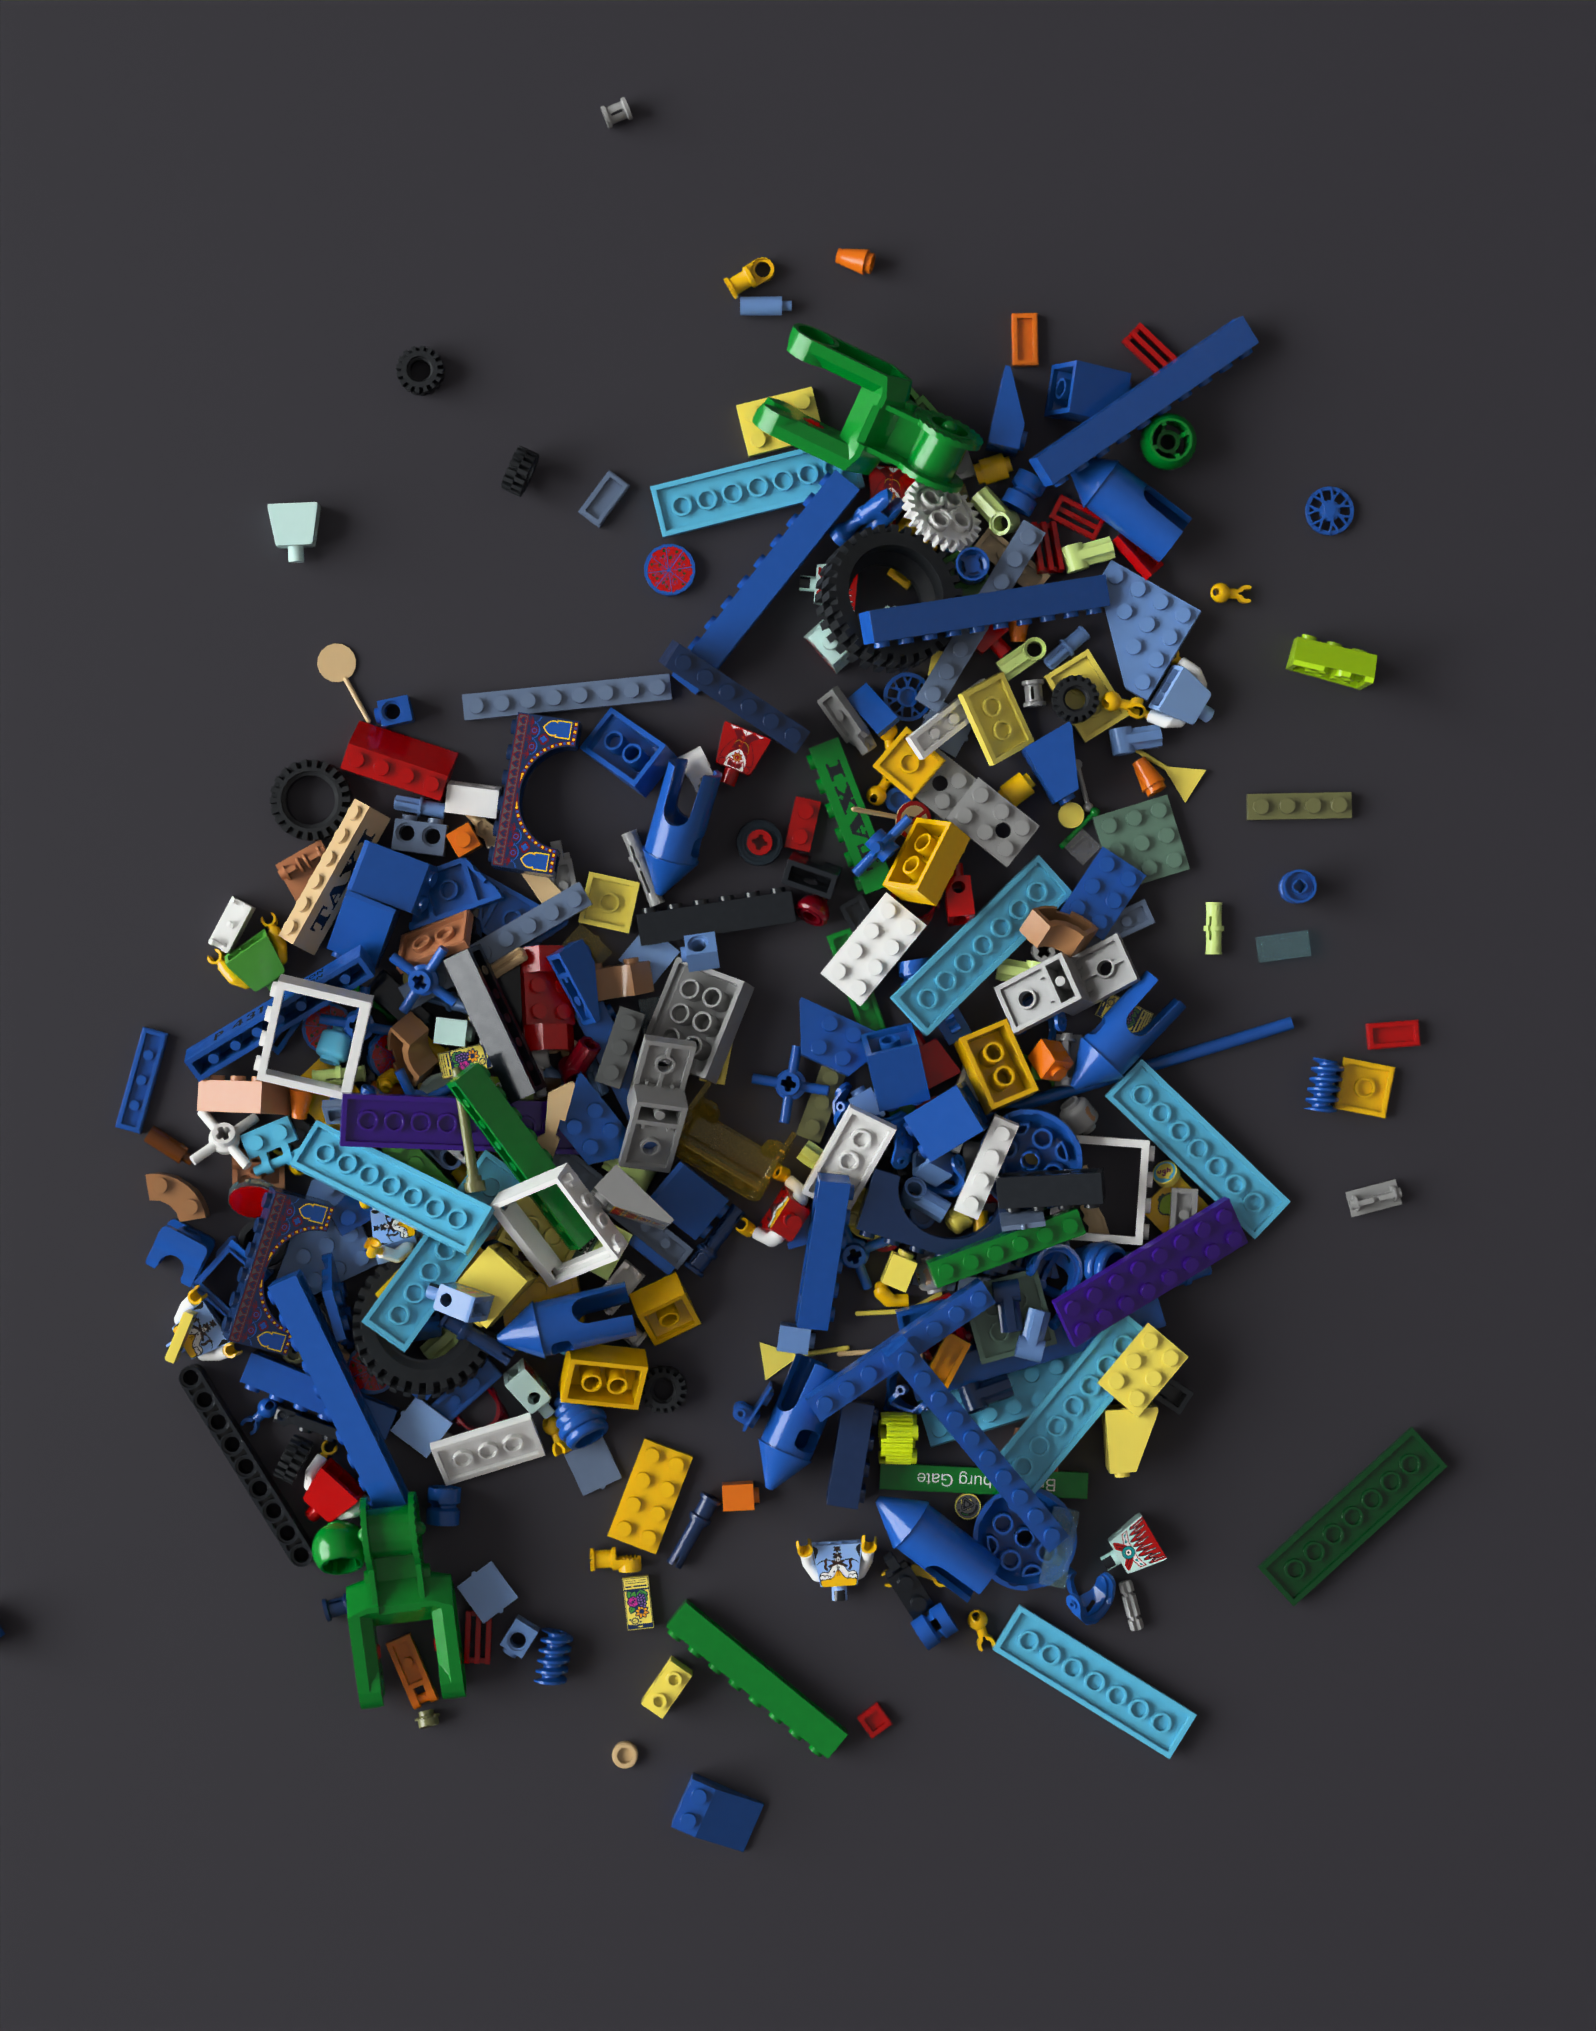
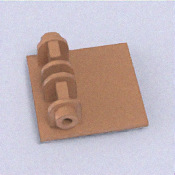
(300, 867)

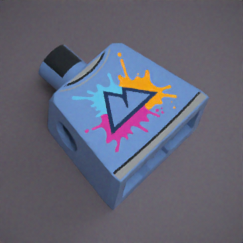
(460, 1301)

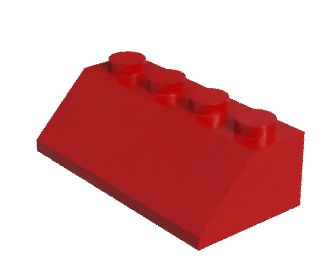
(399, 761)

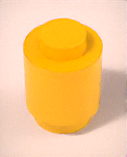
(993, 469)
(1017, 788)

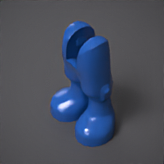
(875, 512)

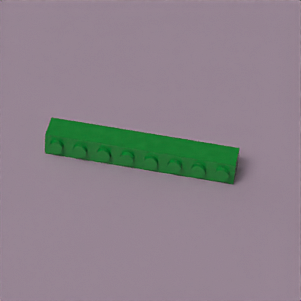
(518, 1149)
(757, 1679)

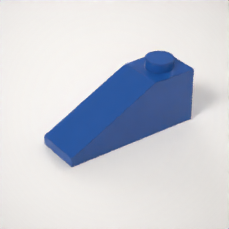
(578, 978)

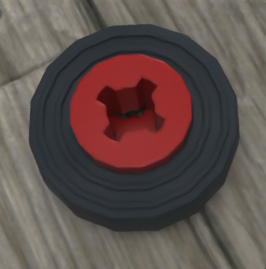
(754, 848)

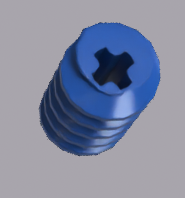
(1324, 1085)
(554, 1657)

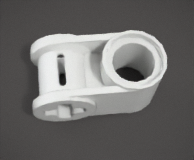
(696, 766)

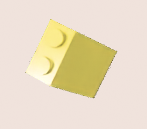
(499, 1274)
(1126, 1437)

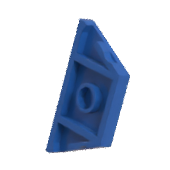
(457, 889)
(506, 910)
(831, 1038)
(592, 1125)
(334, 1295)

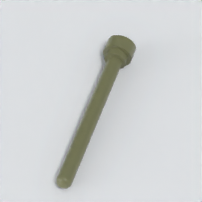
(474, 1181)

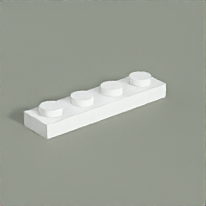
(939, 728)
(986, 1166)

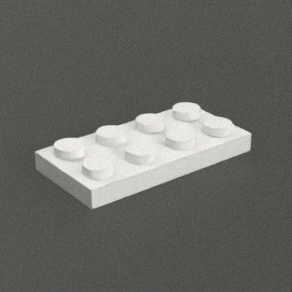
(873, 949)
(853, 1150)
(487, 1449)

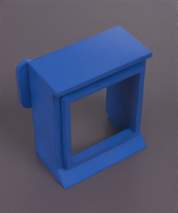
(230, 1246)

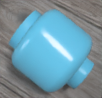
(333, 1046)

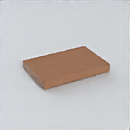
(451, 932)

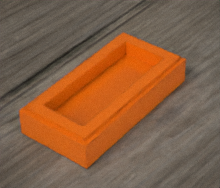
(1024, 339)

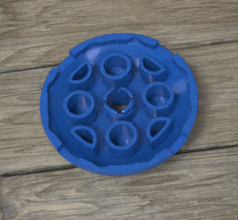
(1045, 1137)
(998, 1531)

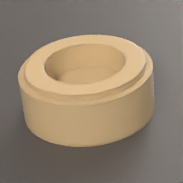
(625, 1754)

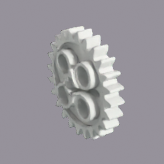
(941, 517)

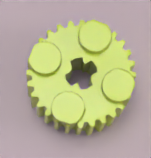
(897, 1438)

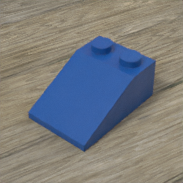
(1007, 424)
(628, 752)
(716, 1813)

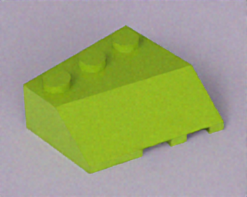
(1332, 662)

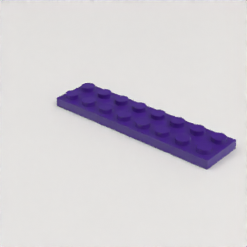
(1149, 1271)

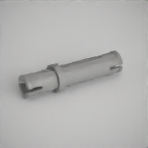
(637, 857)

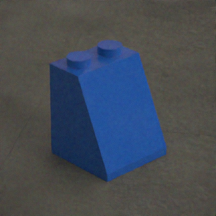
(1083, 389)
(1054, 764)
(393, 878)
(363, 923)
(895, 1067)
(946, 1121)
(690, 1200)

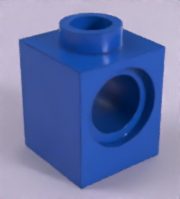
(406, 712)

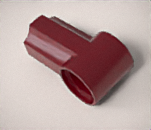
(578, 1060)

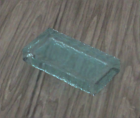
(1283, 946)

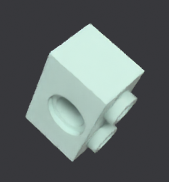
(453, 1032)

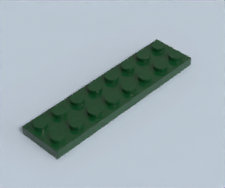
(1352, 1516)

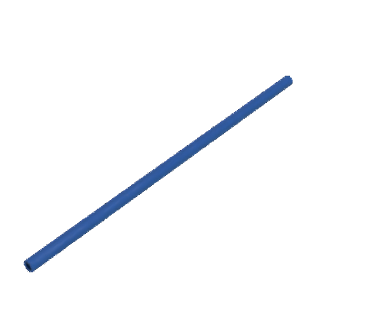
(1163, 1061)

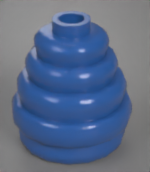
(1098, 1256)
(579, 1423)

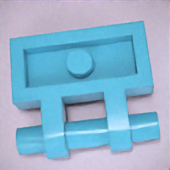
(268, 1138)

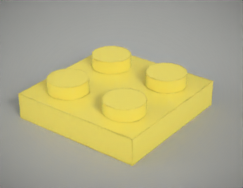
(612, 902)

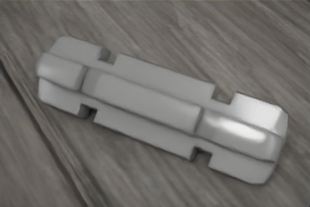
(1131, 1605)

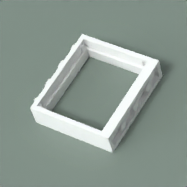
(321, 991)
(1145, 1181)
(535, 1246)

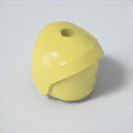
(957, 1221)

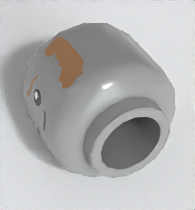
(1079, 1115)
(924, 1277)

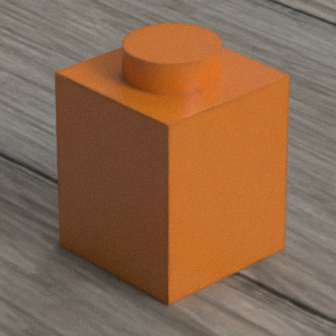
(464, 840)
(1050, 1060)
(739, 1495)

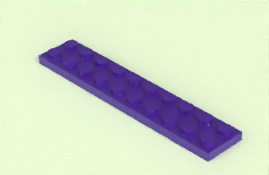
(424, 1122)

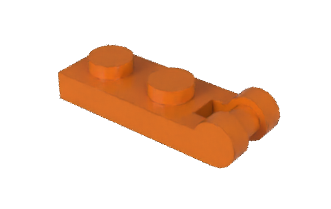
(411, 1670)

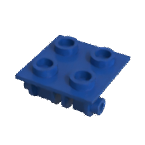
(748, 1414)

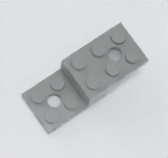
(977, 811)
(1067, 984)
(657, 1103)

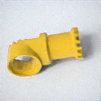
(748, 277)
(609, 1559)

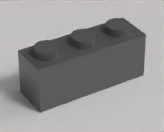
(620, 1047)

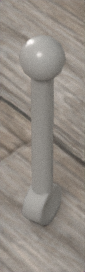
(1087, 806)

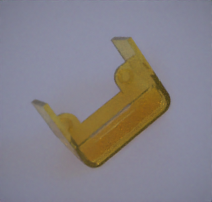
(726, 1153)

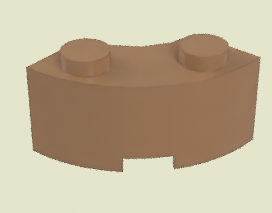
(1058, 930)
(624, 979)
(411, 1048)
(179, 1194)

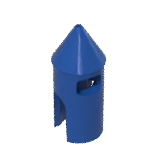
(1130, 506)
(674, 837)
(1111, 1047)
(555, 1327)
(793, 1426)
(937, 1545)

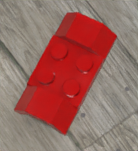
(545, 1006)

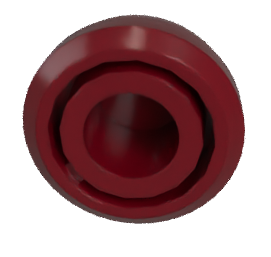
(813, 910)

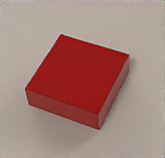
(874, 1720)

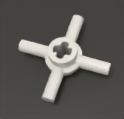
(222, 1146)

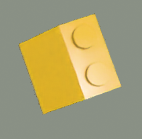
(664, 1309)

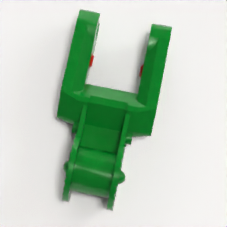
(881, 423)
(400, 1590)

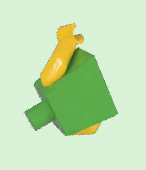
(256, 960)

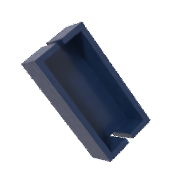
(850, 1453)

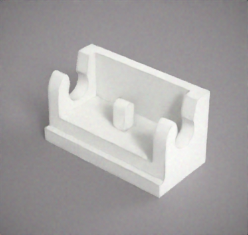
(472, 799)
(231, 925)
(627, 1273)

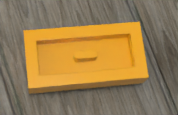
(949, 1358)

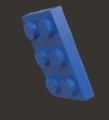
(1104, 891)

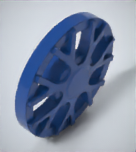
(1329, 511)
(905, 696)

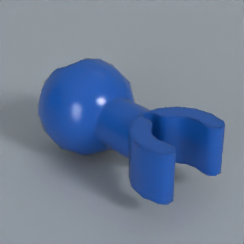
(265, 1410)

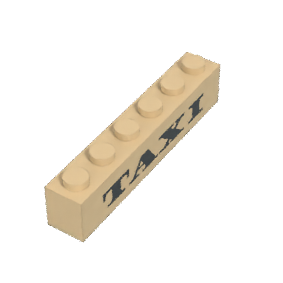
(329, 882)

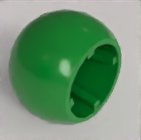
(1154, 452)
(338, 1548)

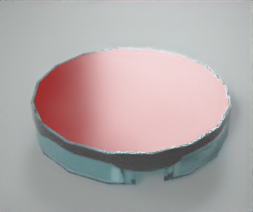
(247, 1197)

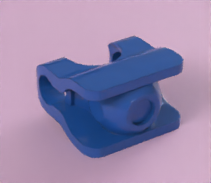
(186, 1244)

